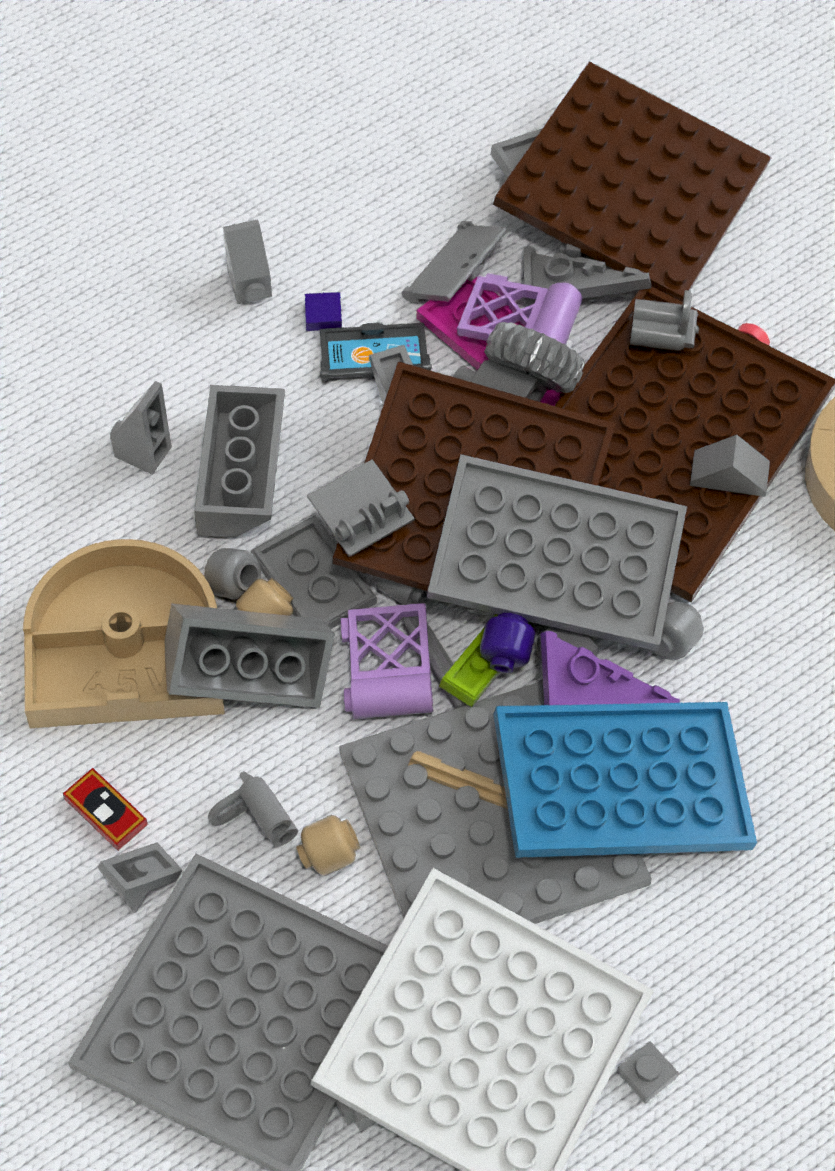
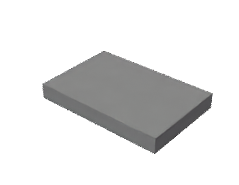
(304, 567)

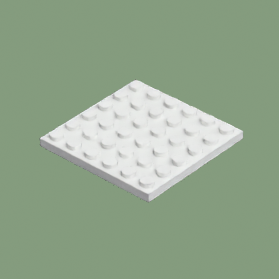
(482, 1035)

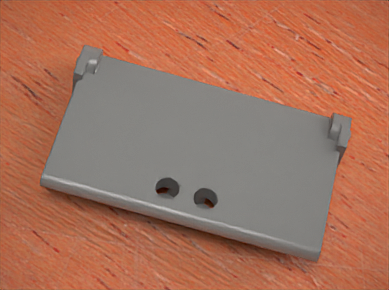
(455, 263)

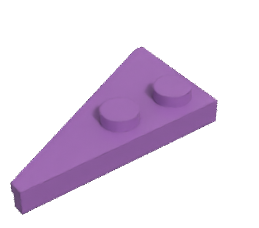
(581, 678)

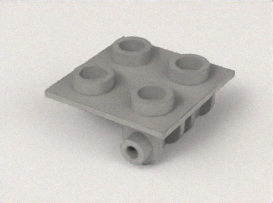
(361, 507)

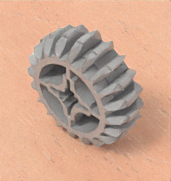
(535, 355)

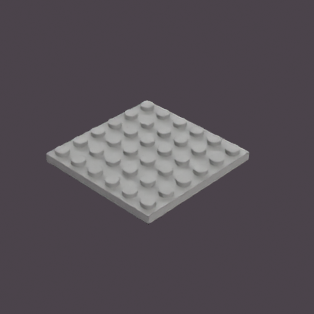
(467, 838)
(232, 1015)

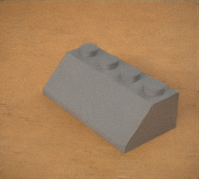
(238, 459)
(246, 655)

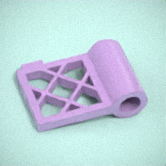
(550, 314)
(388, 690)

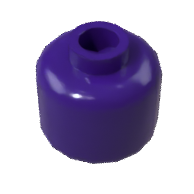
(507, 642)

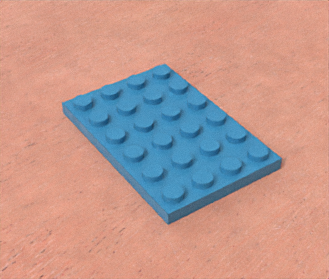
(623, 779)

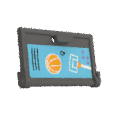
(347, 351)

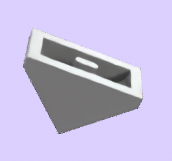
(730, 467)

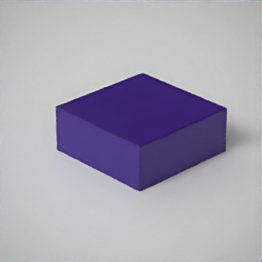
(323, 311)

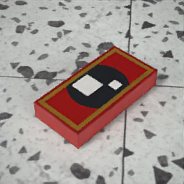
(105, 809)

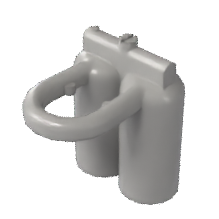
(664, 324)
(263, 806)

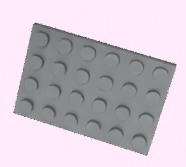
(558, 552)

